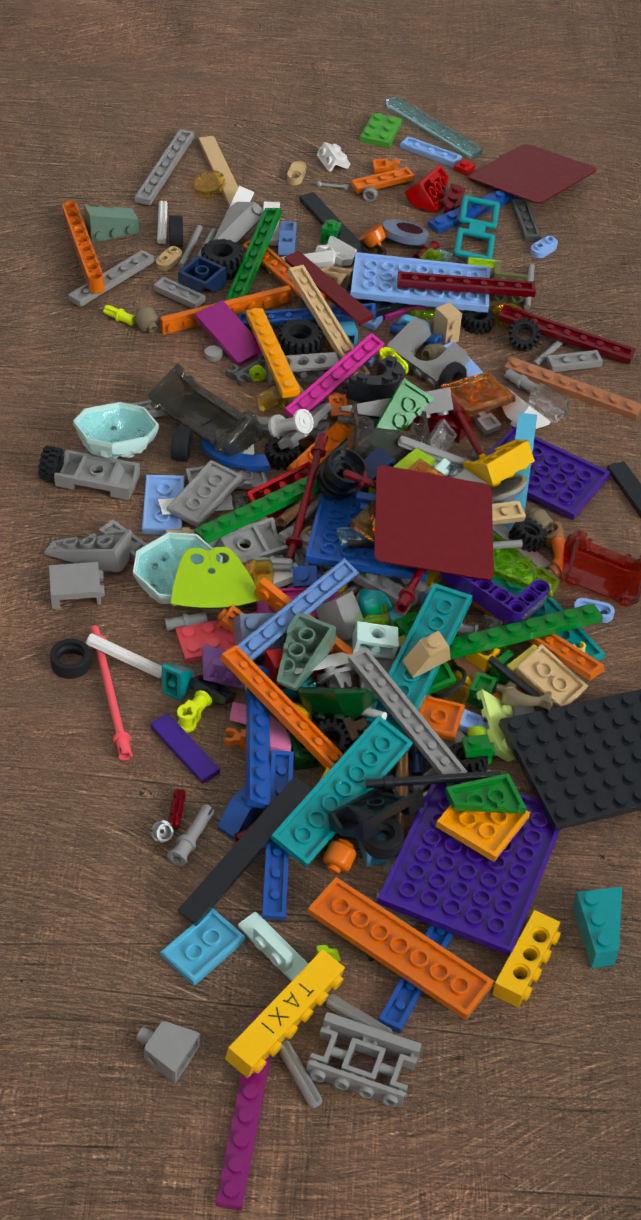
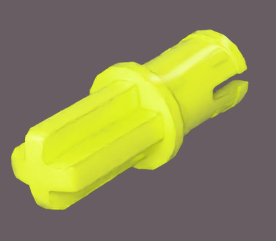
(119, 315)

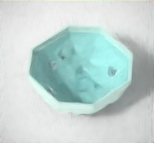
(115, 429)
(159, 561)

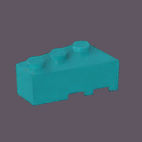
(599, 924)

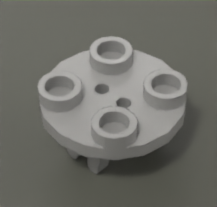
(336, 677)

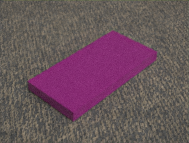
(229, 332)

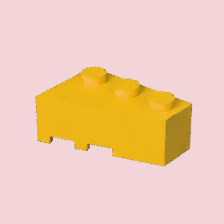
(502, 463)

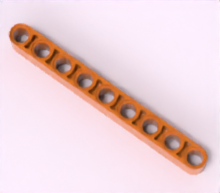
(83, 247)

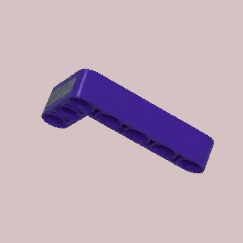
(500, 601)

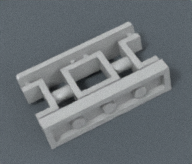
(370, 1042)

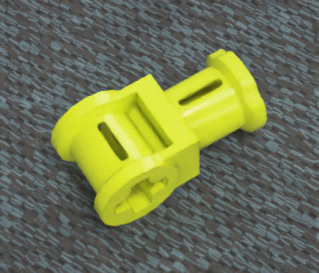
(191, 711)

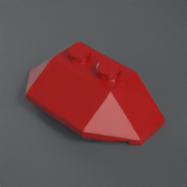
(278, 483)

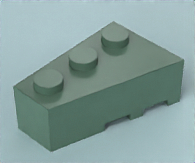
(109, 222)

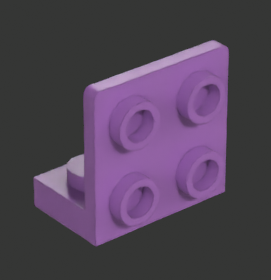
(216, 670)

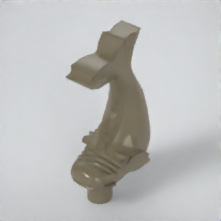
(513, 697)

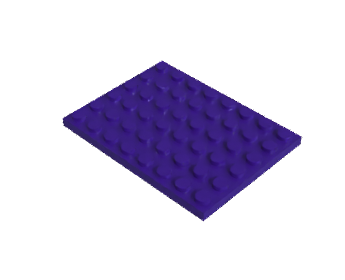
(460, 888)

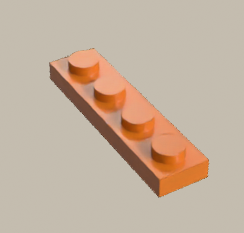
(383, 180)

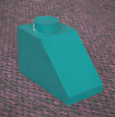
(176, 680)

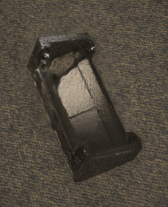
(205, 413)

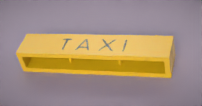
(284, 1014)

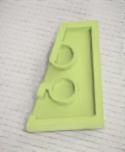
(493, 712)

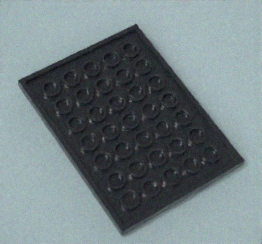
(581, 757)

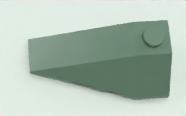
(305, 647)

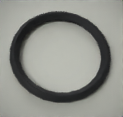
(458, 686)

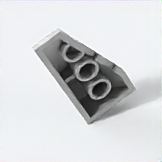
(109, 550)

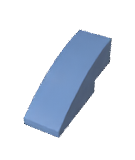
(287, 238)

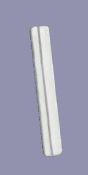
(162, 222)
(124, 655)

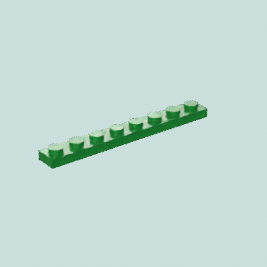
(255, 253)
(254, 511)
(525, 630)

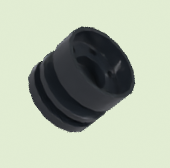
(331, 478)

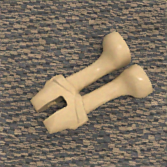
(340, 275)

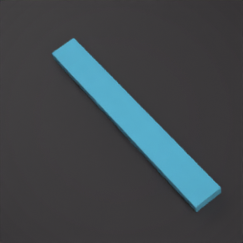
(525, 431)

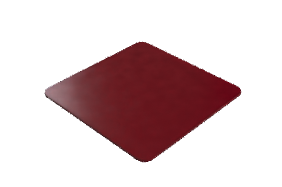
(532, 173)
(433, 523)

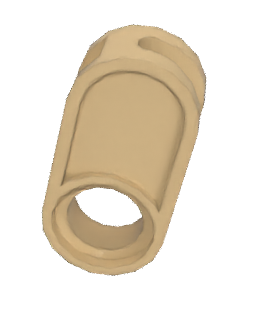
(296, 170)

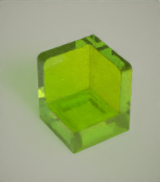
(379, 619)

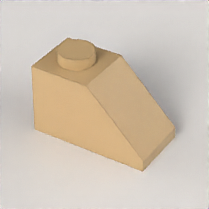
(427, 654)

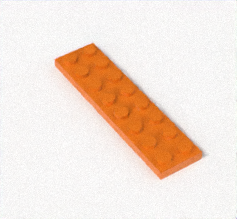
(401, 948)

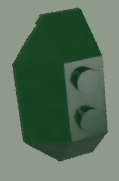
(335, 702)

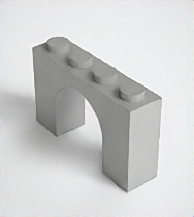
(408, 342)

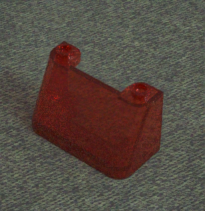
(601, 569)

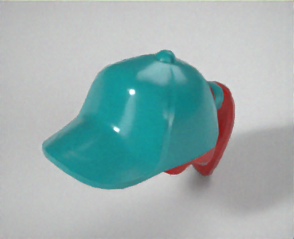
(371, 601)

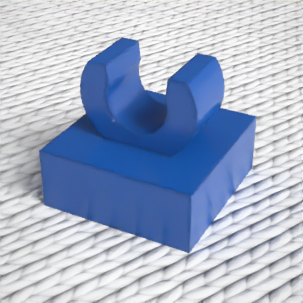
(363, 500)

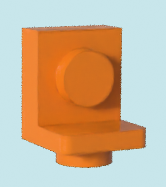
(337, 400)
(226, 617)

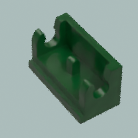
(302, 757)

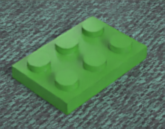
(381, 130)

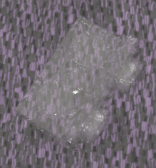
(442, 436)

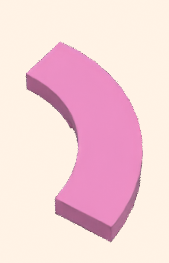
(278, 735)

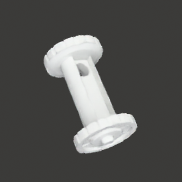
(301, 422)

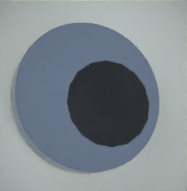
(405, 232)

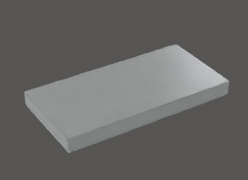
(204, 493)

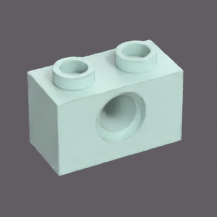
(378, 639)

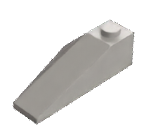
(239, 221)

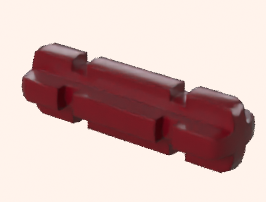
(177, 808)

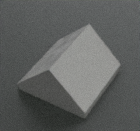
(342, 613)

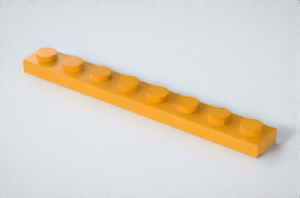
(272, 353)

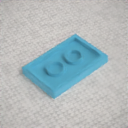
(203, 947)

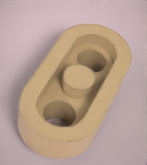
(168, 258)

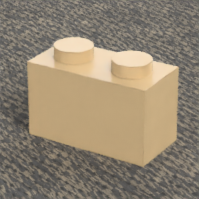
(447, 323)

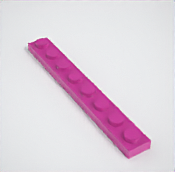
(336, 375)

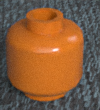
(339, 856)

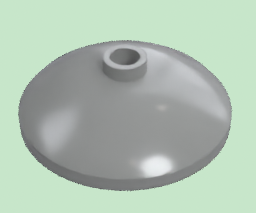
(508, 489)

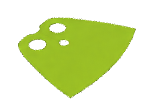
(224, 588)

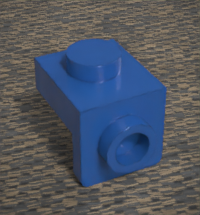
(305, 575)

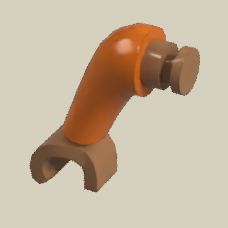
(556, 542)

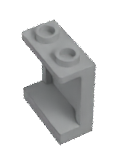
(75, 582)

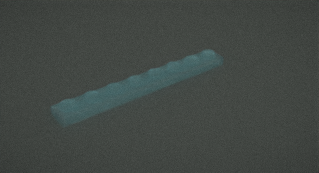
(434, 127)

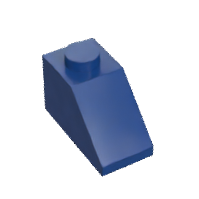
(238, 814)

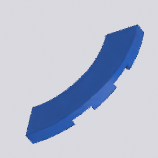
(249, 462)

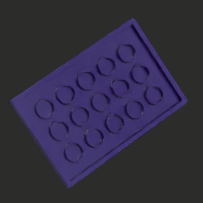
(559, 478)

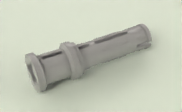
(187, 842)

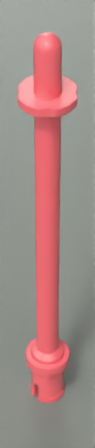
(121, 738)

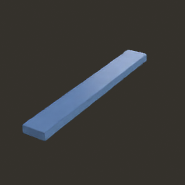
(304, 603)

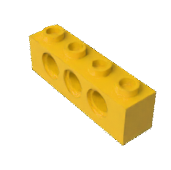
(516, 990)

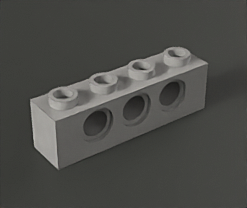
(307, 366)

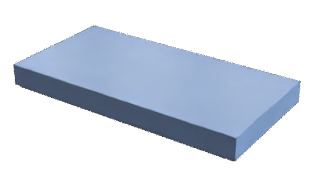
(160, 488)

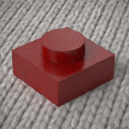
(464, 167)

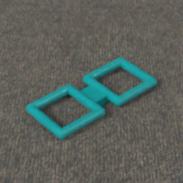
(476, 227)

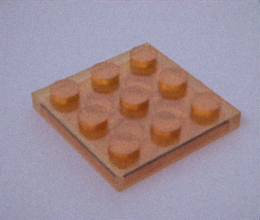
(480, 393)

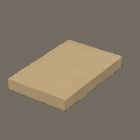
(547, 673)

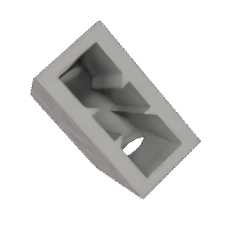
(169, 1048)

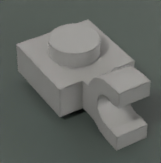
(487, 422)

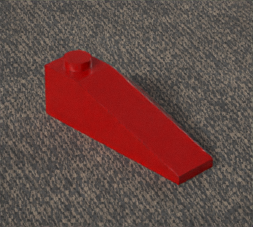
(428, 190)

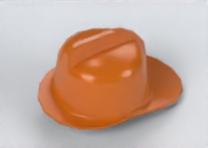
(373, 236)

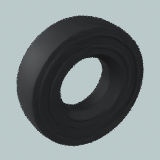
(451, 369)

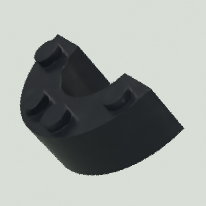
(382, 386)

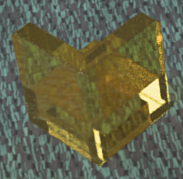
(259, 569)

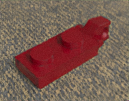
(453, 197)

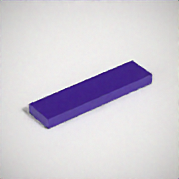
(185, 748)

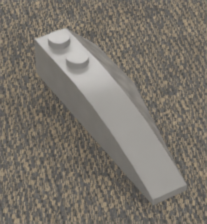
(440, 405)

